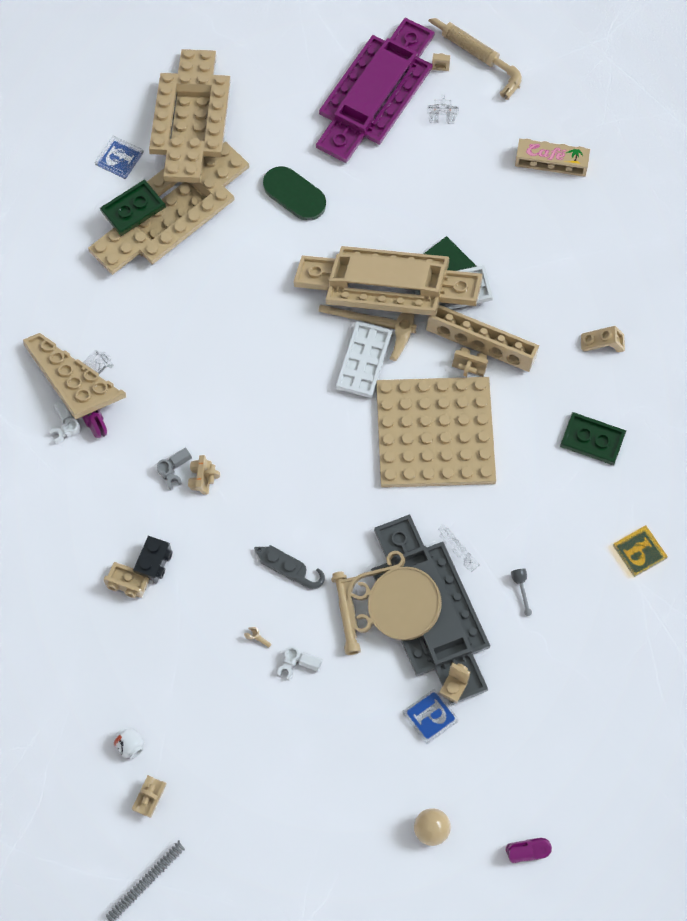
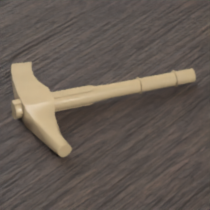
(403, 325)

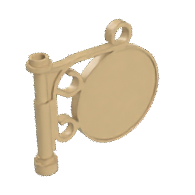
(400, 604)

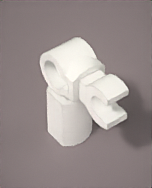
(71, 425)
(293, 656)

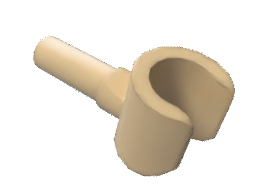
(256, 636)

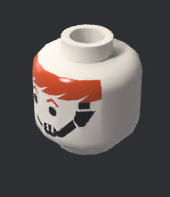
(128, 743)

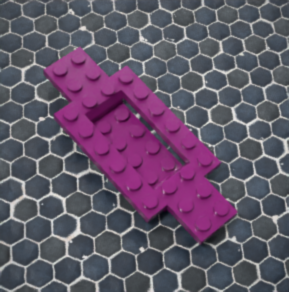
(368, 85)

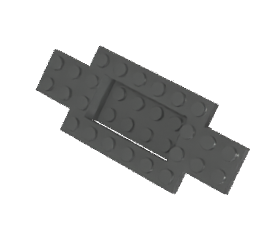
(458, 629)

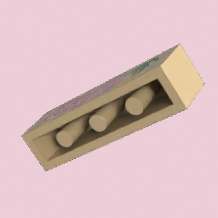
(552, 157)

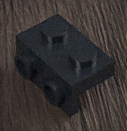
(153, 559)

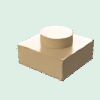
(441, 62)

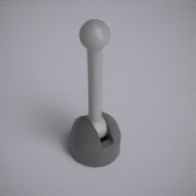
(520, 576)

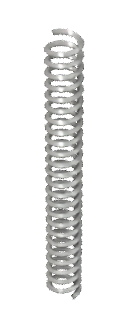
(129, 898)

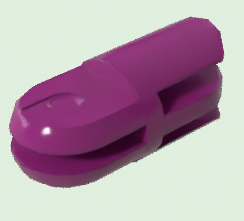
(95, 423)
(528, 850)

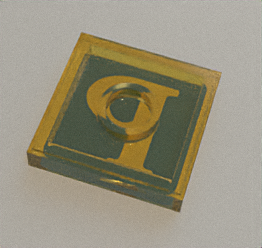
(640, 551)

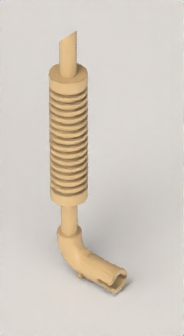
(481, 52)

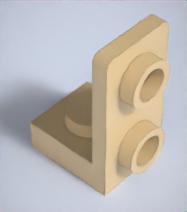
(603, 337)
(455, 682)

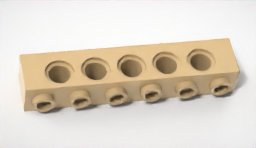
(483, 338)

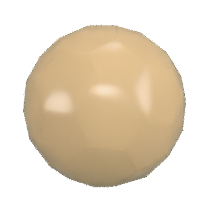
(432, 827)

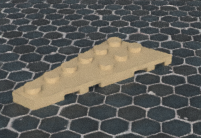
(73, 380)

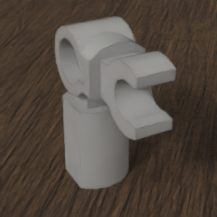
(165, 467)

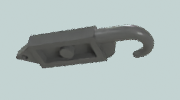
(287, 566)

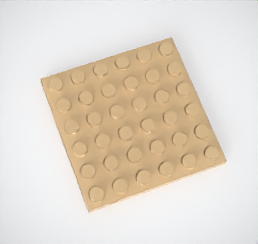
(435, 432)

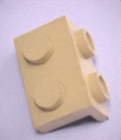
(124, 579)

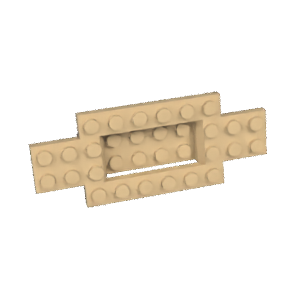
(197, 117)
(185, 212)
(388, 269)

